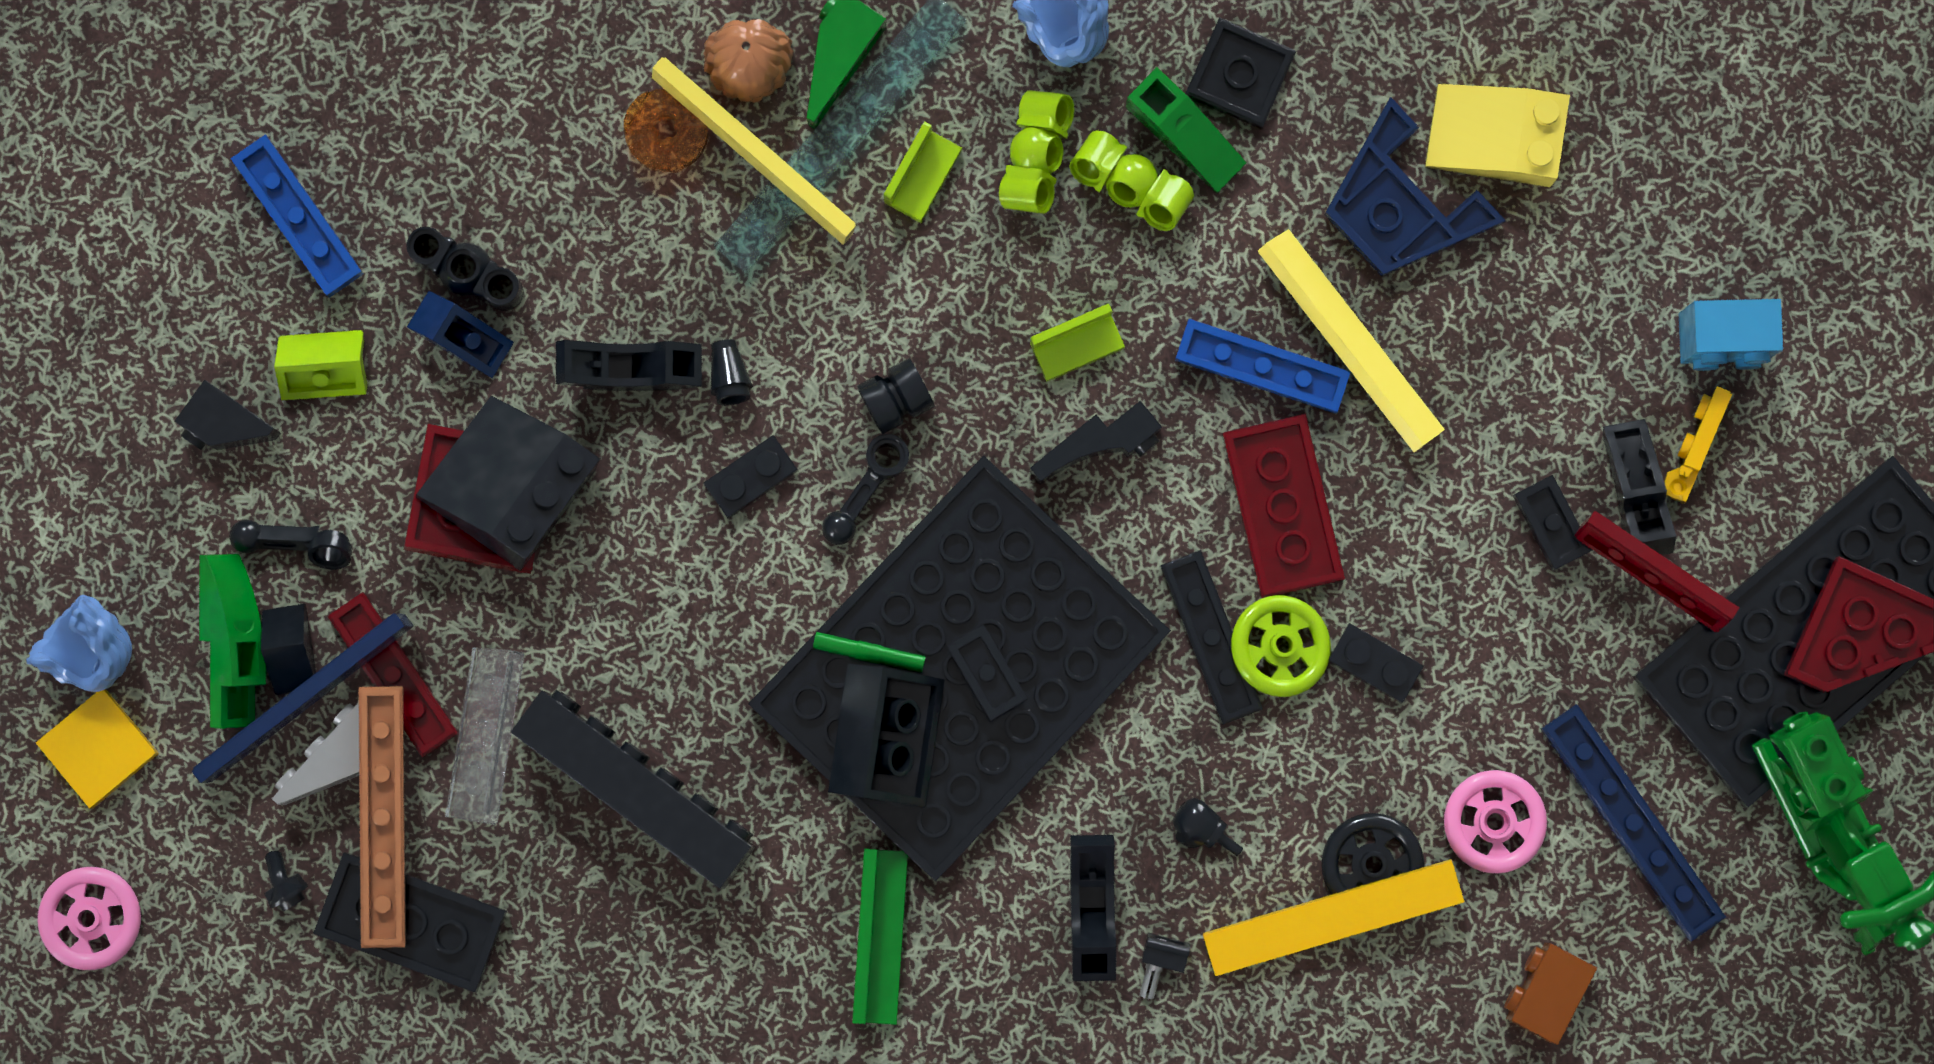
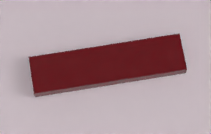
(1656, 572)
(423, 715)

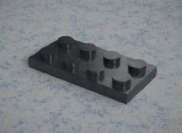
(445, 930)

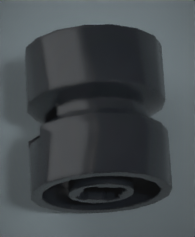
(895, 396)

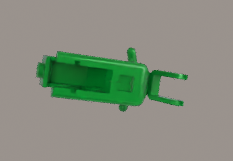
(1837, 835)

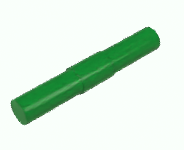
(869, 652)

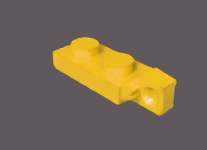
(1695, 447)

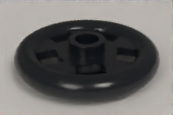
(1383, 829)

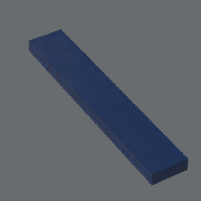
(302, 697)
(1633, 823)

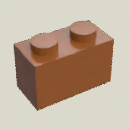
(1549, 992)

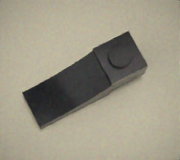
(1128, 434)
(1639, 485)

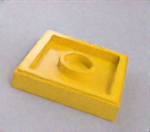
(97, 748)

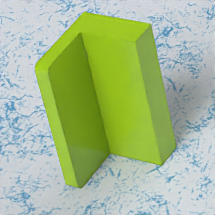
(921, 173)
(1076, 343)
(320, 365)

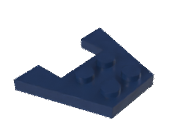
(1389, 214)

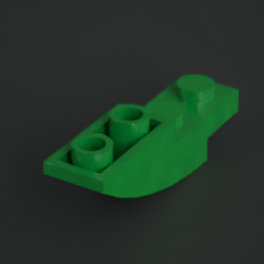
(233, 628)

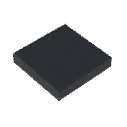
(1240, 73)

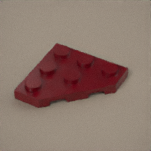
(433, 533)
(1860, 628)

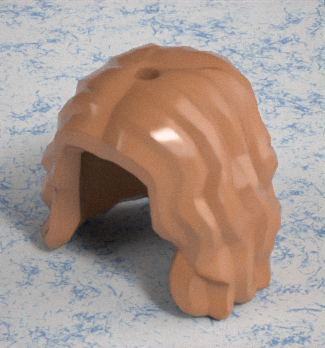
(748, 72)

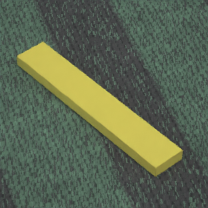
(753, 150)
(1351, 340)

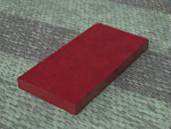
(1283, 506)

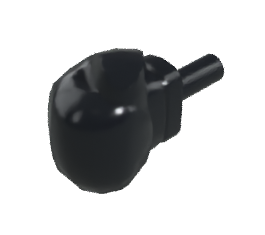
(1200, 826)

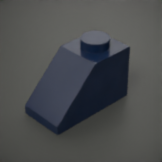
(460, 334)

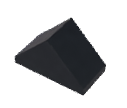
(287, 647)

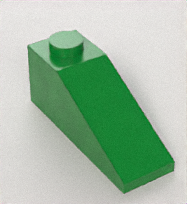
(844, 41)

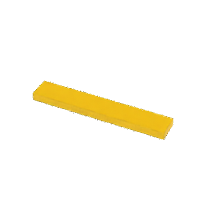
(1333, 917)

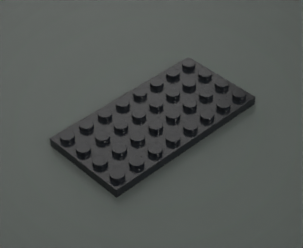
(1732, 683)

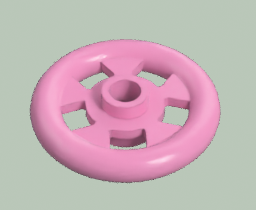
(1513, 790)
(120, 937)

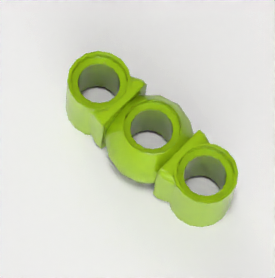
(1036, 151)
(1131, 180)

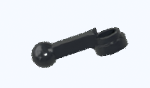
(840, 525)
(325, 548)

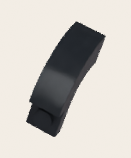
(629, 366)
(1092, 907)

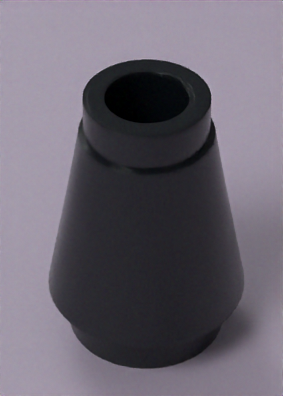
(728, 374)

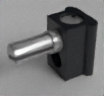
(1159, 954)

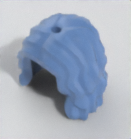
(1066, 29)
(84, 647)

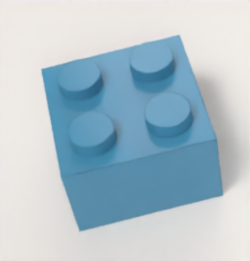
(1730, 332)

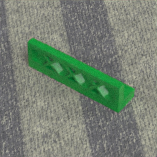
(880, 937)

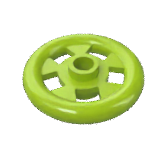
(1248, 656)

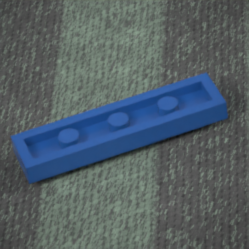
(297, 216)
(1262, 366)

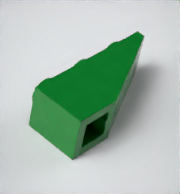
(1184, 130)

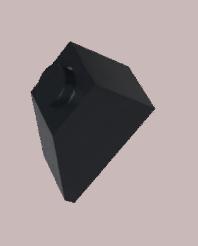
(221, 421)

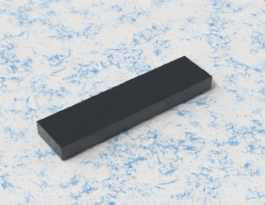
(1209, 636)

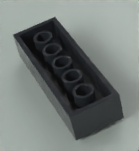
(633, 789)

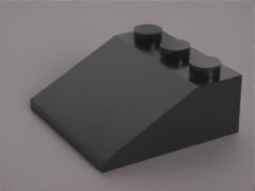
(508, 480)

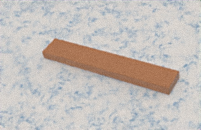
(382, 817)

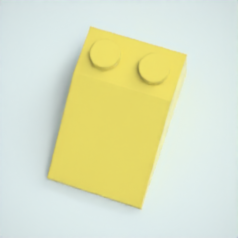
(1498, 132)

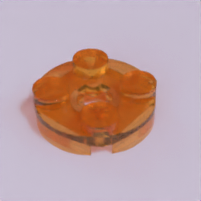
(642, 136)

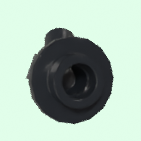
(285, 891)

